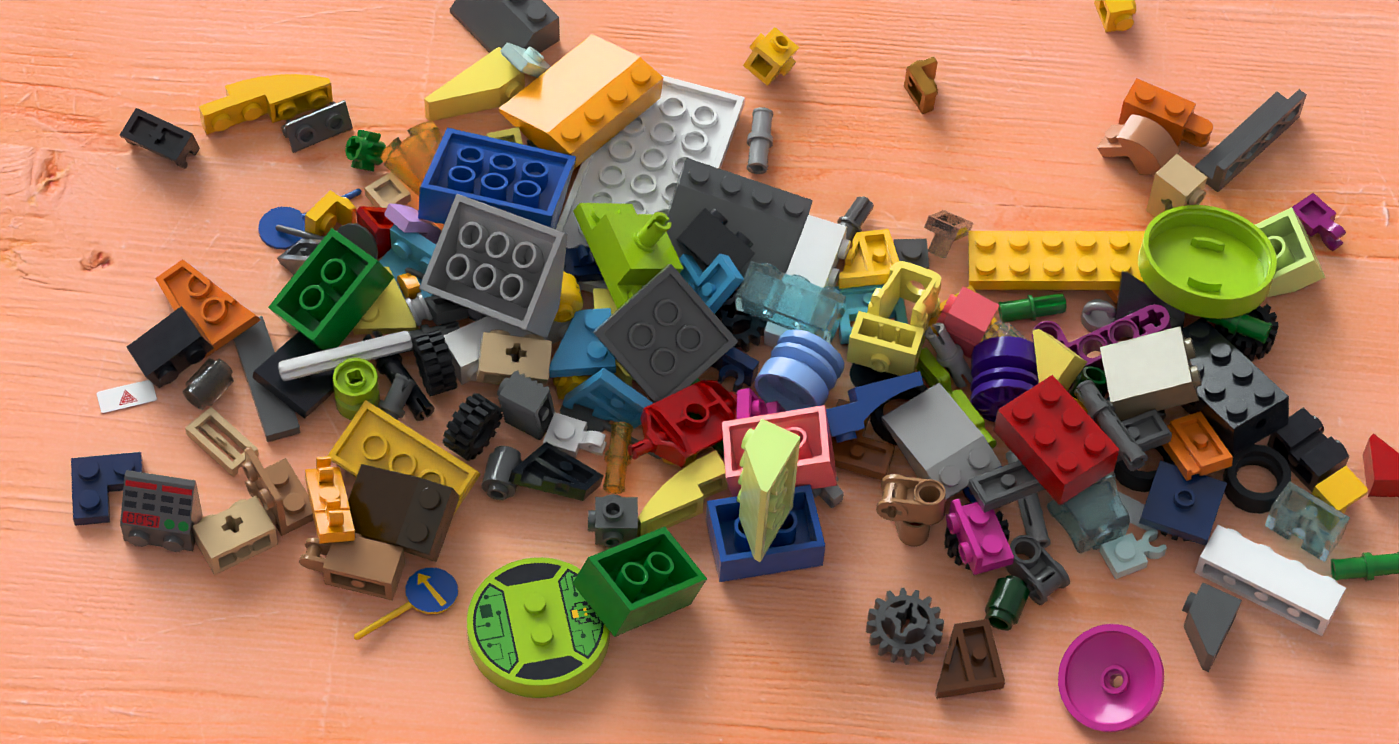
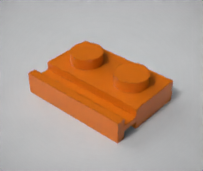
(1196, 446)

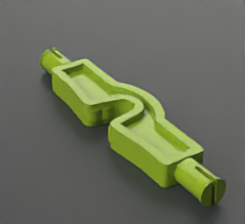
(934, 373)

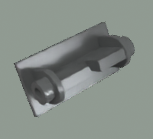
(317, 126)

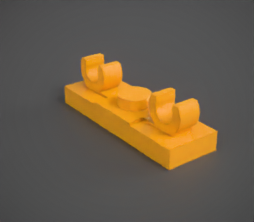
(329, 502)

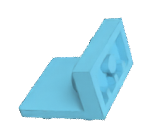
(408, 251)

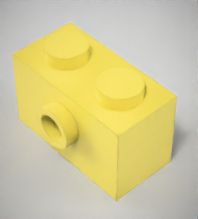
(885, 344)

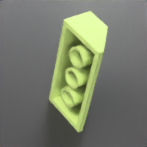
(766, 483)

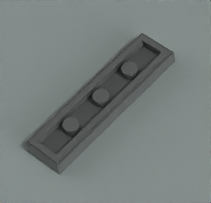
(275, 416)

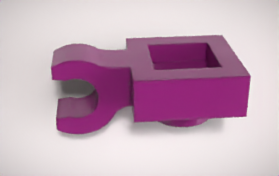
(1319, 218)

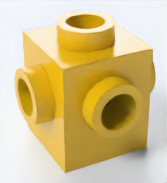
(771, 56)

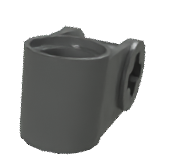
(1040, 572)

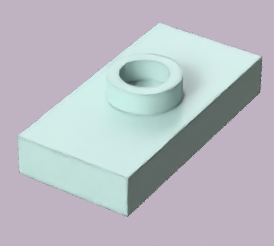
(525, 60)

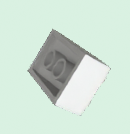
(940, 440)

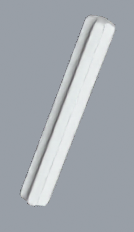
(331, 358)

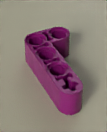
(1125, 327)

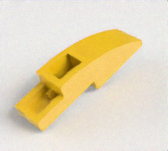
(274, 95)

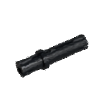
(393, 364)

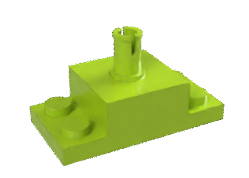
(626, 245)

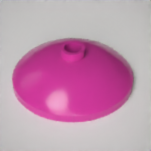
(1089, 673)

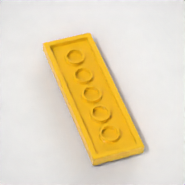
(1052, 259)

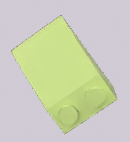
(1294, 253)

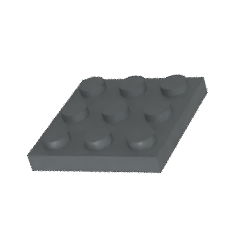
(665, 335)

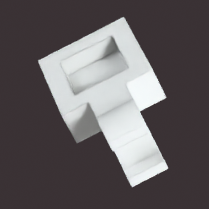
(572, 434)

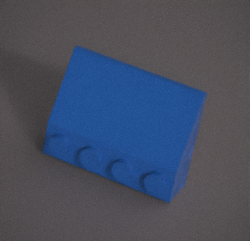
(497, 173)

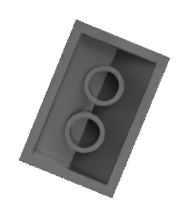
(510, 21)

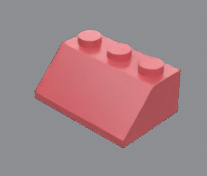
(816, 452)

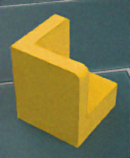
(1340, 489)

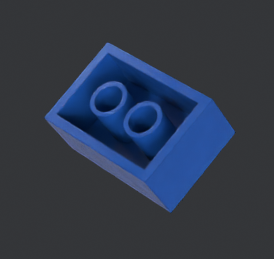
(795, 547)

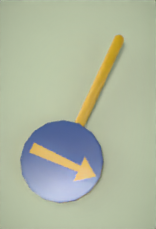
(427, 592)

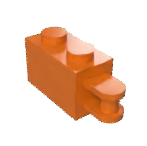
(1169, 111)

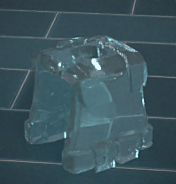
(1093, 515)

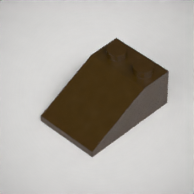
(402, 510)

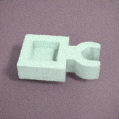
(1128, 555)

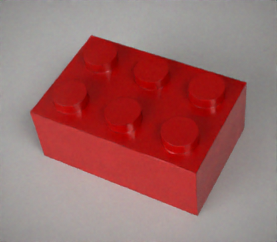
(1056, 440)

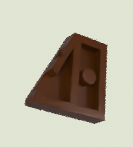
(970, 661)

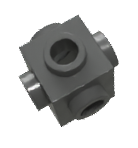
(614, 520)

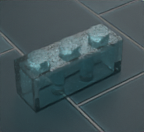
(790, 301)

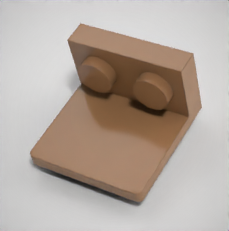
(279, 492)

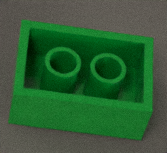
(331, 291)
(639, 581)

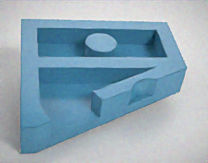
(580, 349)
(609, 398)

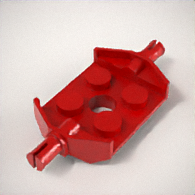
(674, 434)

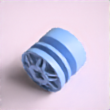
(799, 371)

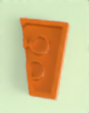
(213, 309)

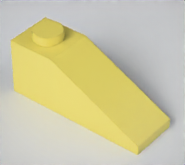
(478, 88)

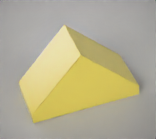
(1056, 359)

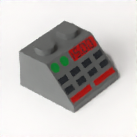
(159, 511)

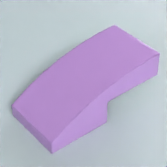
(407, 220)

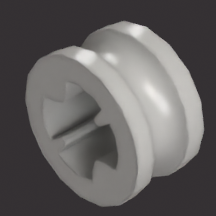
(419, 309)

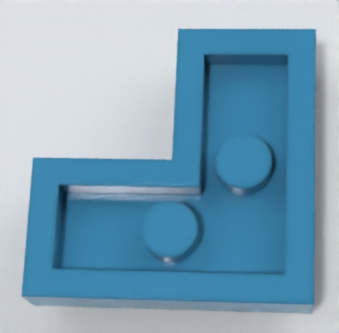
(713, 284)

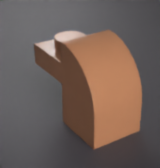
(1142, 141)

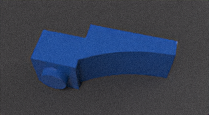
(849, 418)

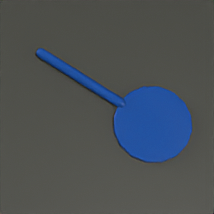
(287, 217)

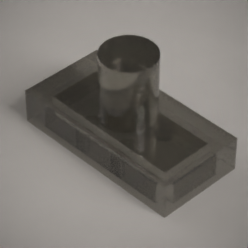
(947, 229)

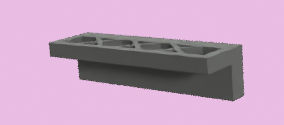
(1250, 139)

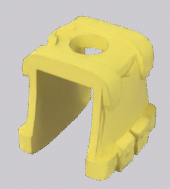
(900, 286)

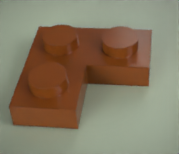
(862, 453)

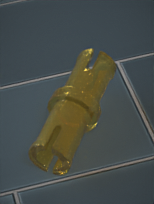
(617, 457)

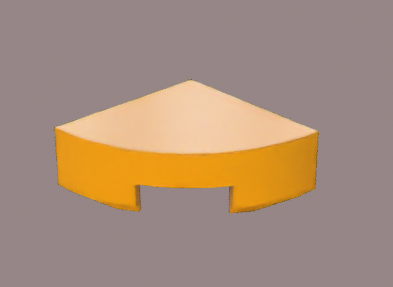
(409, 285)

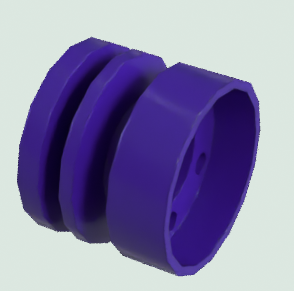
(1001, 372)

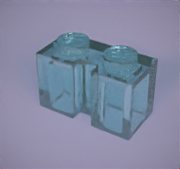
(1309, 519)

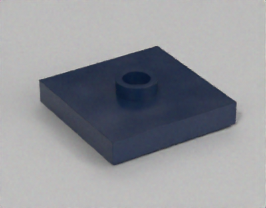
(1182, 506)

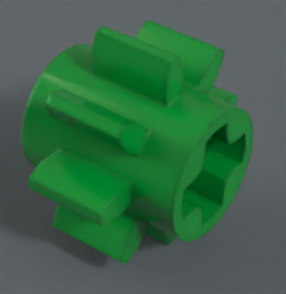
(365, 150)

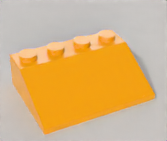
(584, 99)

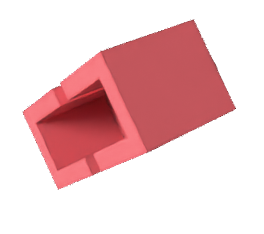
(967, 318)

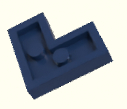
(94, 479)

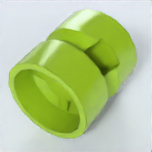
(353, 384)

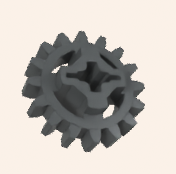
(891, 615)

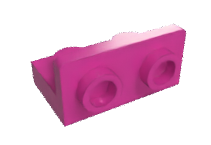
(980, 537)

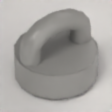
(1097, 314)

